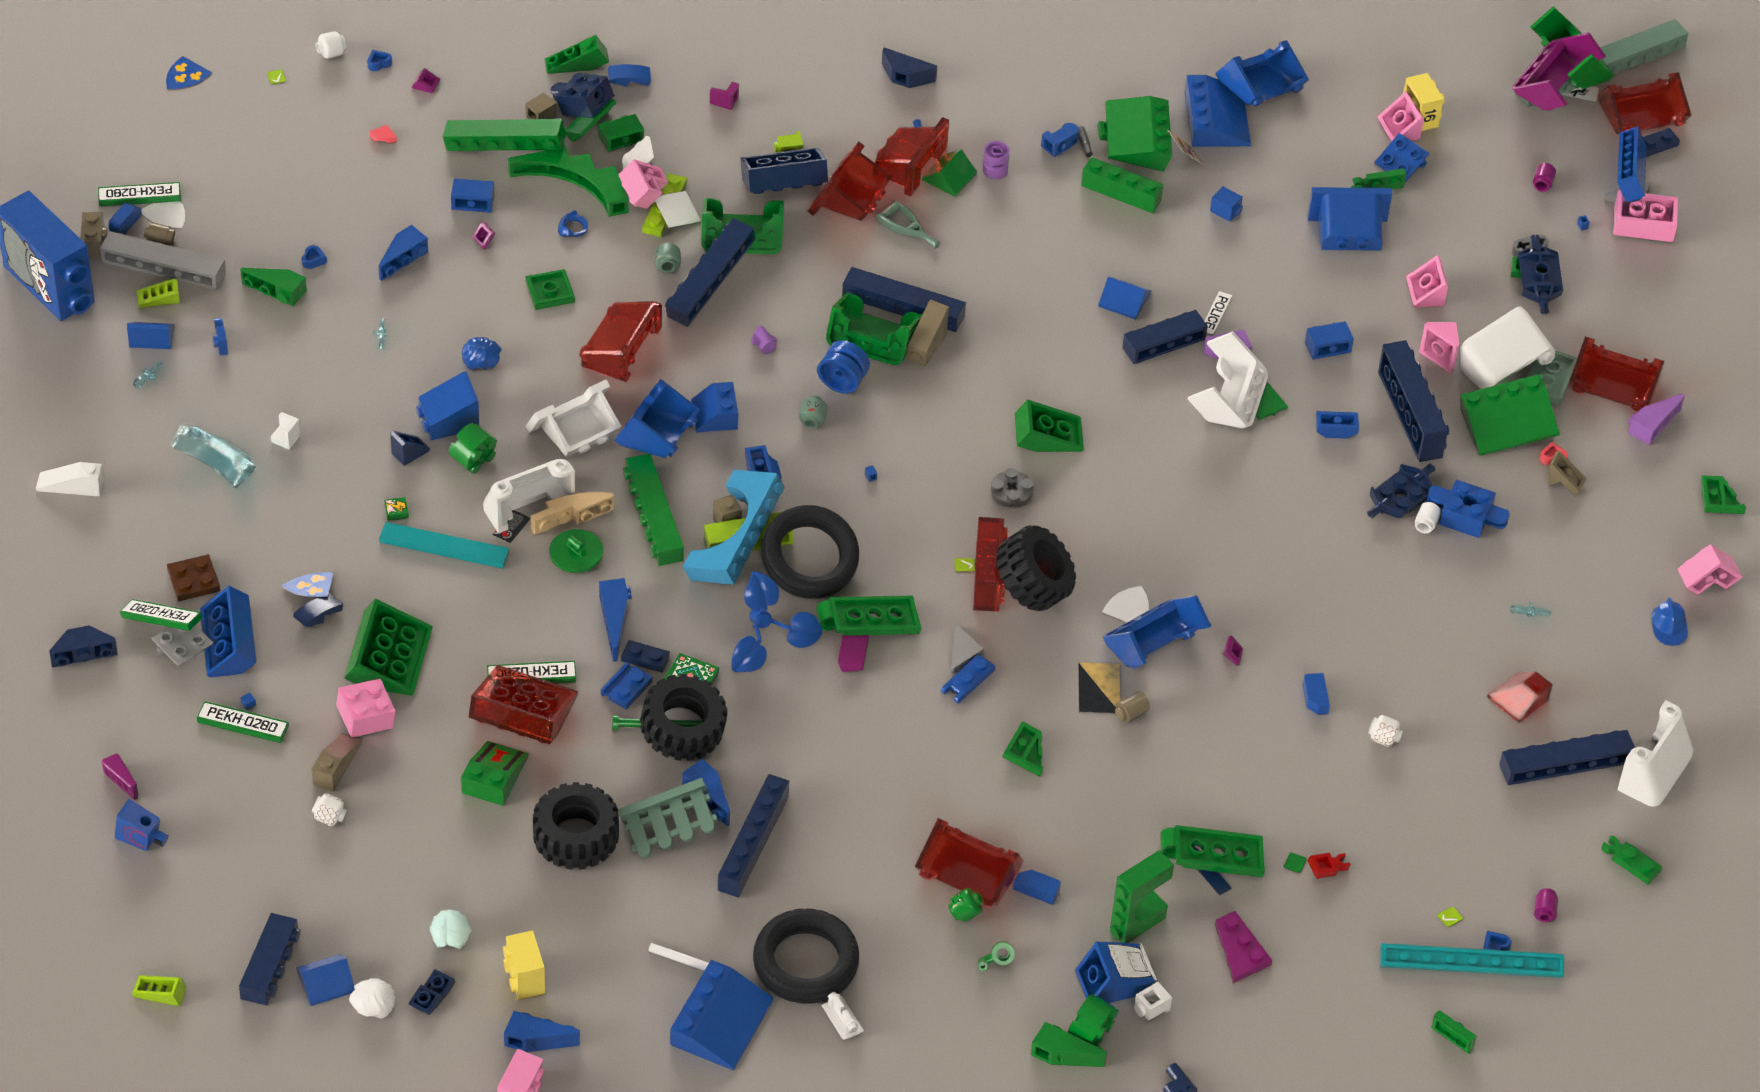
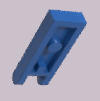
(969, 677)

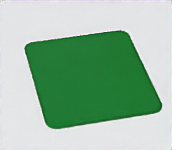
(1295, 862)

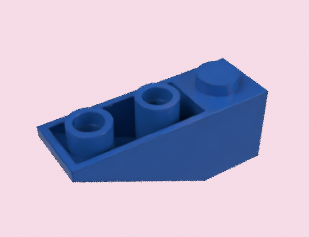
(403, 250)
(718, 803)
(538, 1034)

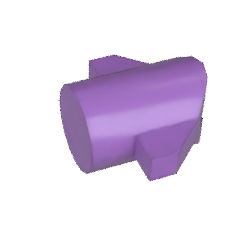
(764, 340)

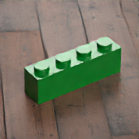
(1122, 185)

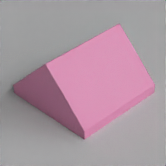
(1402, 118)
(1428, 284)
(1440, 343)

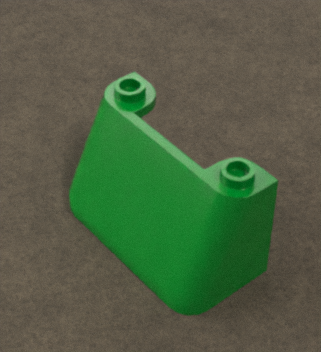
(767, 227)
(875, 336)

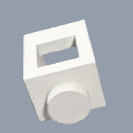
(1152, 1001)

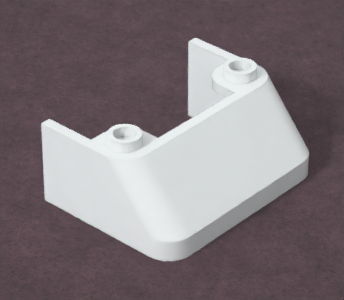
(1242, 388)

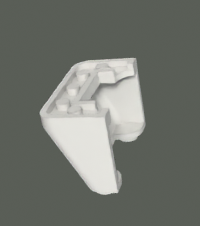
(1504, 349)
(547, 480)
(1652, 774)

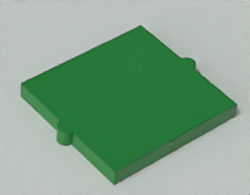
(1270, 403)

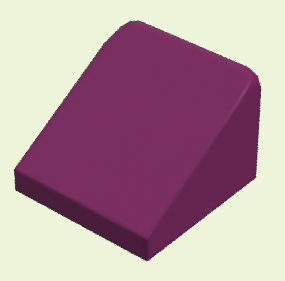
(426, 81)

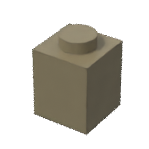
(541, 107)
(726, 509)

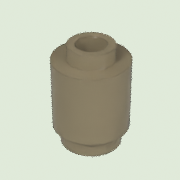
(159, 233)

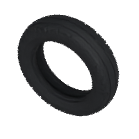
(799, 584)
(811, 922)

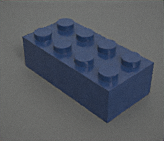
(784, 170)

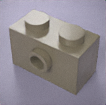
(93, 232)

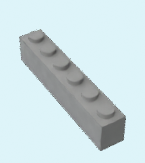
(163, 260)

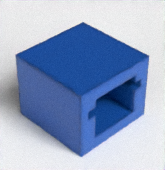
(1583, 222)
(871, 473)
(248, 701)

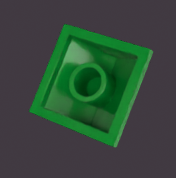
(951, 172)

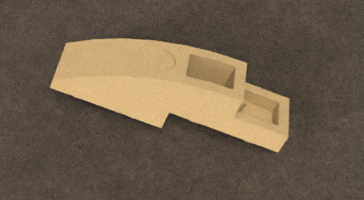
(575, 507)

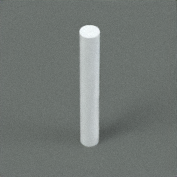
(677, 956)

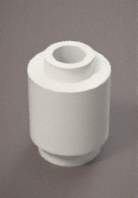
(1427, 517)

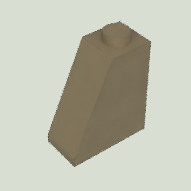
(928, 333)

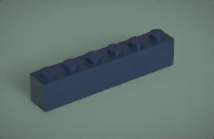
(710, 272)
(899, 296)
(1566, 757)
(753, 835)

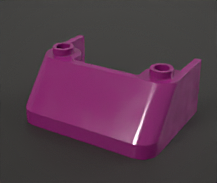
(1550, 68)

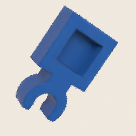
(220, 338)

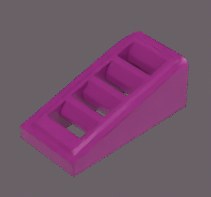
(117, 771)

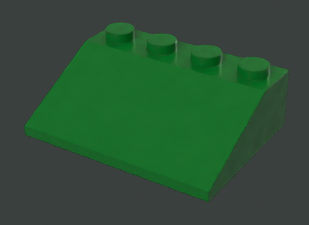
(1139, 131)
(1509, 414)
(388, 648)

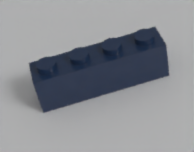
(1164, 336)
(269, 958)

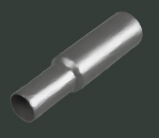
(1084, 141)

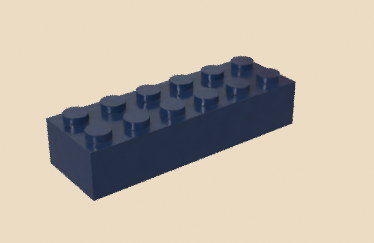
(1413, 401)

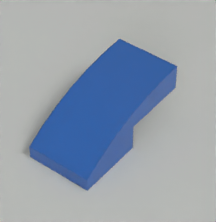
(627, 73)

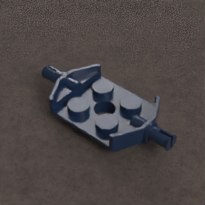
(1540, 286)
(1407, 481)

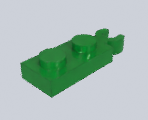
(1387, 179)
(1632, 860)

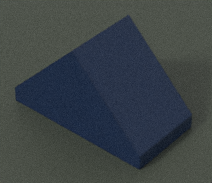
(407, 447)

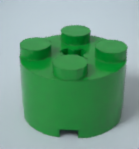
(473, 447)
(1093, 1020)

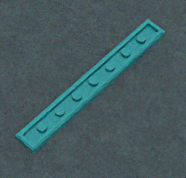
(1471, 960)

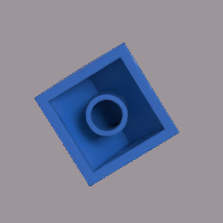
(1123, 297)
(150, 335)
(326, 979)

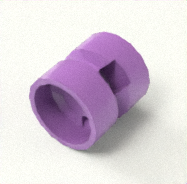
(996, 159)

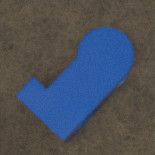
(1060, 140)

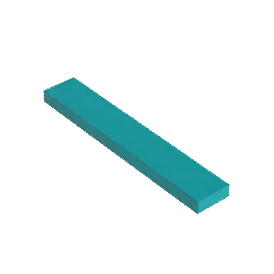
(444, 545)

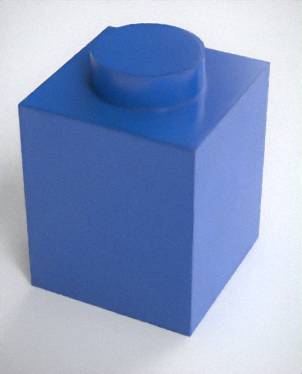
(1226, 204)

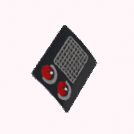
(514, 527)

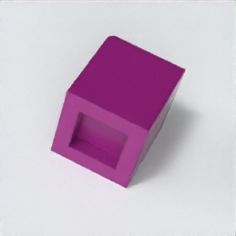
(725, 98)

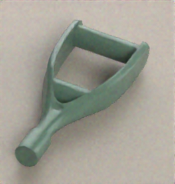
(913, 229)

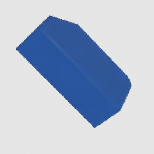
(124, 218)
(1316, 693)
(1037, 886)

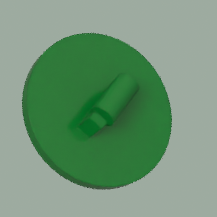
(576, 551)

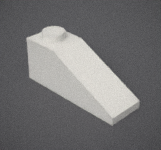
(77, 479)

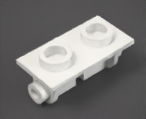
(842, 1016)

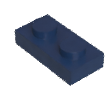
(1660, 141)
(645, 656)

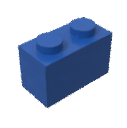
(472, 195)
(1329, 340)

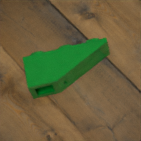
(580, 57)
(278, 283)
(1063, 1048)

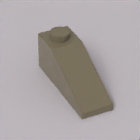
(334, 761)

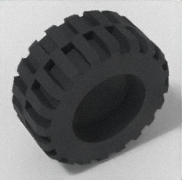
(1036, 568)
(688, 694)
(579, 848)

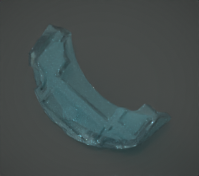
(214, 452)

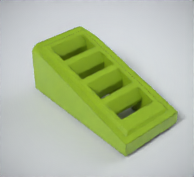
(165, 292)
(172, 996)

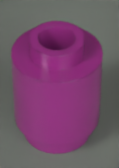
(1544, 177)
(1546, 905)

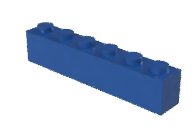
(1632, 164)

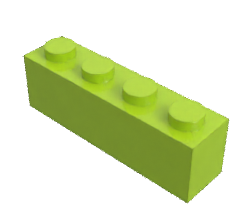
(719, 532)

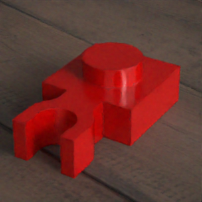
(1325, 866)

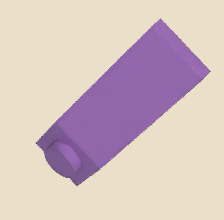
(1654, 418)

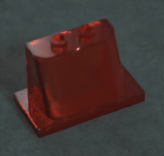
(910, 150)
(853, 186)

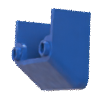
(1156, 628)

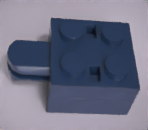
(582, 95)

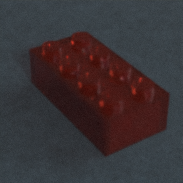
(987, 581)

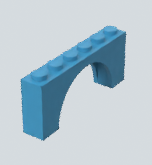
(726, 560)

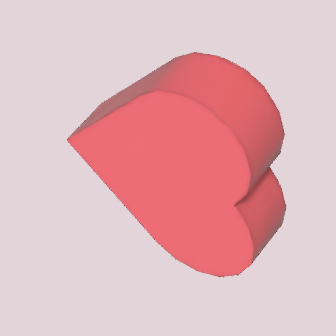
(1549, 452)

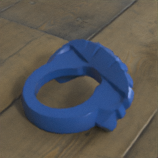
(569, 217)

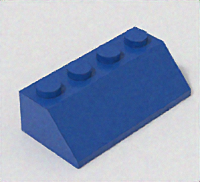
(229, 626)

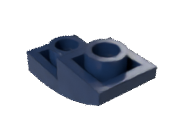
(315, 610)
(432, 993)

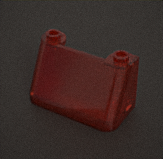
(1646, 104)
(620, 337)
(1615, 375)
(968, 863)

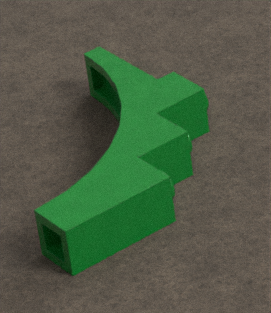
(579, 170)

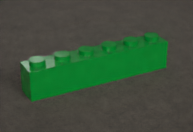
(504, 135)
(654, 510)

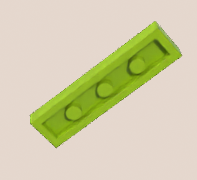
(655, 222)

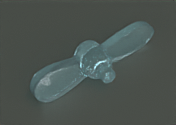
(381, 333)
(147, 374)
(1530, 610)

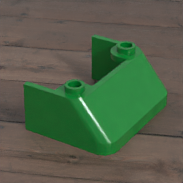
(1555, 26)

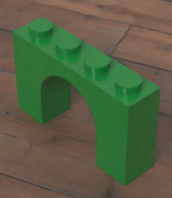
(1135, 903)

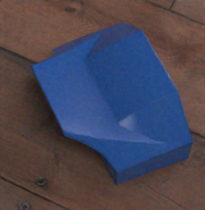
(1337, 424)
(759, 460)

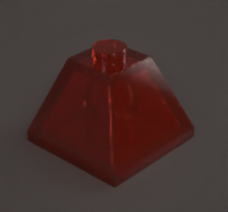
(1522, 694)

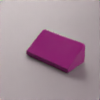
(853, 652)

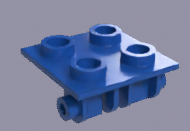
(1402, 154)

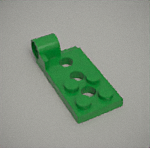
(835, 615)
(1178, 843)

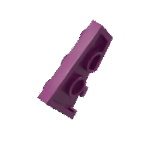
(1241, 947)

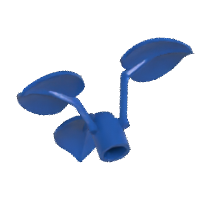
(759, 594)

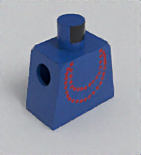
(138, 827)

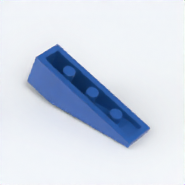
(614, 605)

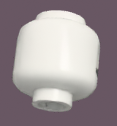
(331, 44)

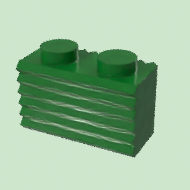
(621, 132)

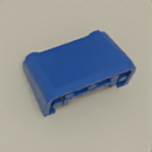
(1264, 75)
(658, 422)

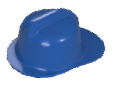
(1669, 623)

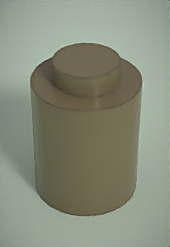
(1132, 706)

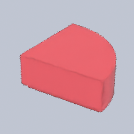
(383, 134)

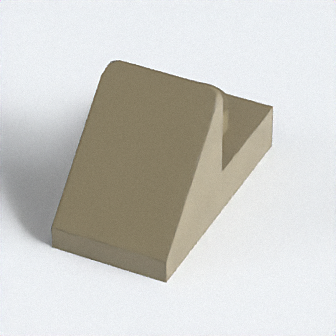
(1565, 472)

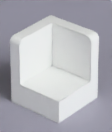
(287, 432)

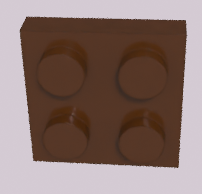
(193, 577)

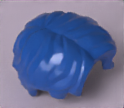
(480, 353)

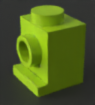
(788, 143)

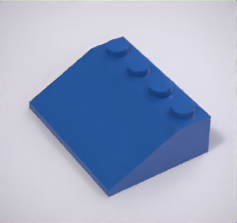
(1215, 114)
(720, 1016)

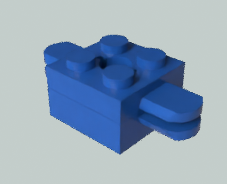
(1468, 518)

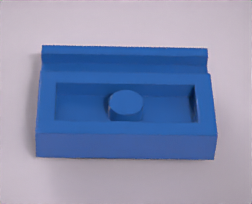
(626, 685)

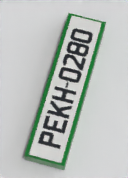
(139, 194)
(161, 615)
(553, 672)
(242, 722)

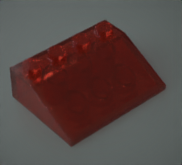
(522, 704)

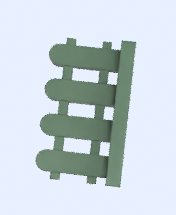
(653, 807)

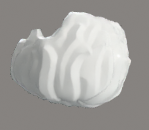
(373, 998)

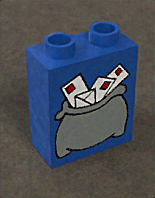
(45, 256)

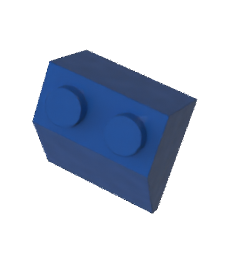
(717, 408)

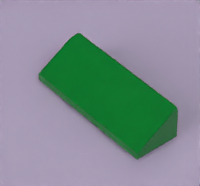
(582, 125)

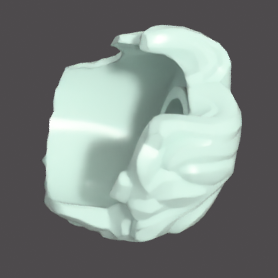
(450, 929)

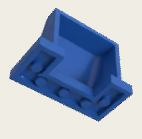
(1350, 216)

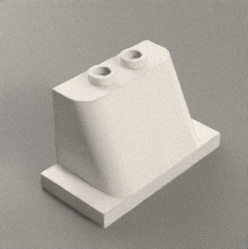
(579, 421)

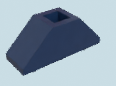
(907, 69)
(81, 646)

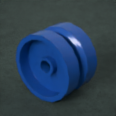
(843, 367)

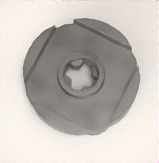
(1015, 479)

